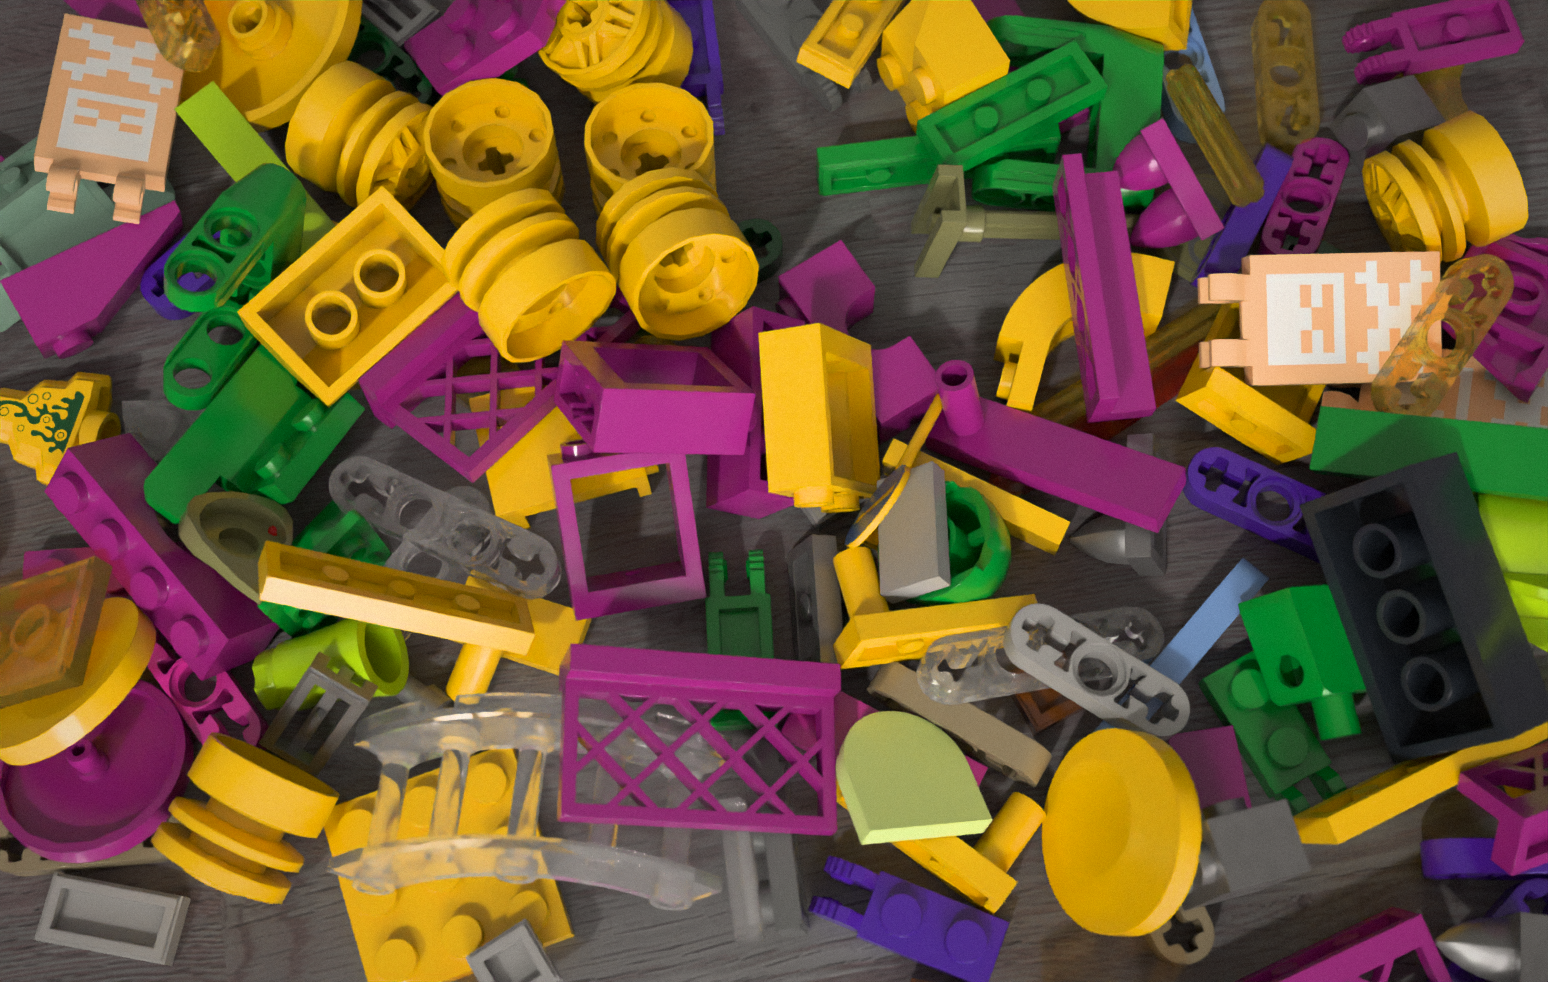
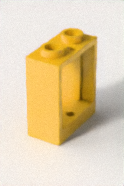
(819, 417)

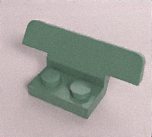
(34, 234)

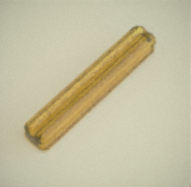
(1215, 136)

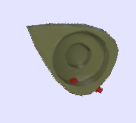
(230, 534)

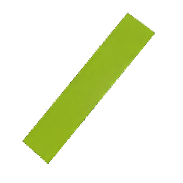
(241, 148)

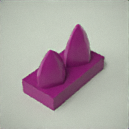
(1180, 211)

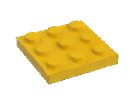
(433, 925)

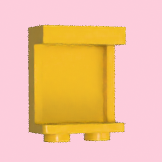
(1261, 417)
(521, 477)

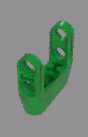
(1132, 101)
(259, 239)

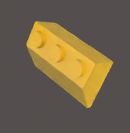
(351, 297)

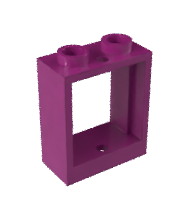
(653, 399)
(635, 587)

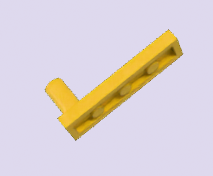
(402, 600)
(1401, 789)

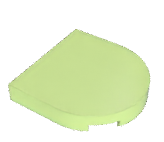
(907, 781)

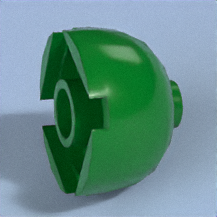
(977, 549)

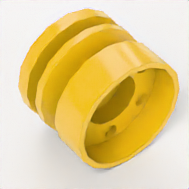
(618, 44)
(646, 131)
(359, 136)
(490, 143)
(1447, 190)
(676, 253)
(528, 274)
(239, 832)

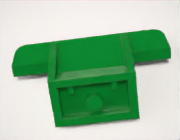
(252, 440)

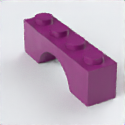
(185, 598)

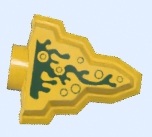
(54, 417)

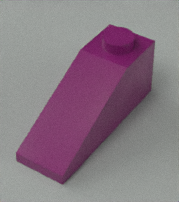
(85, 286)

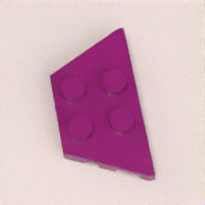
(481, 39)
(1518, 339)

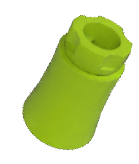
(366, 648)

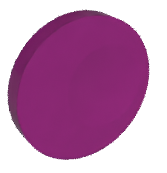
(105, 787)

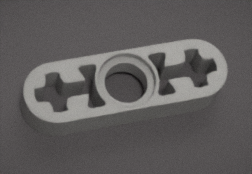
(1123, 666)

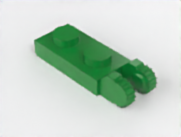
(738, 625)
(1270, 737)

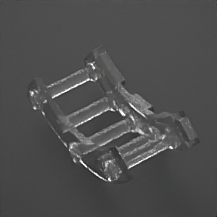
(533, 725)

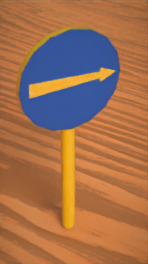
(893, 485)

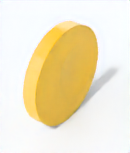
(56, 721)
(1121, 832)

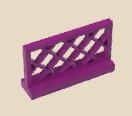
(428, 367)
(698, 681)

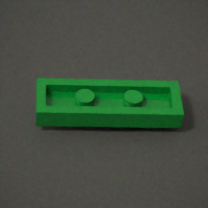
(1012, 108)

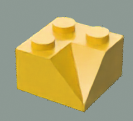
(938, 55)

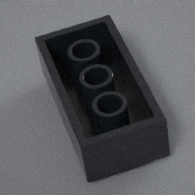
(1427, 610)

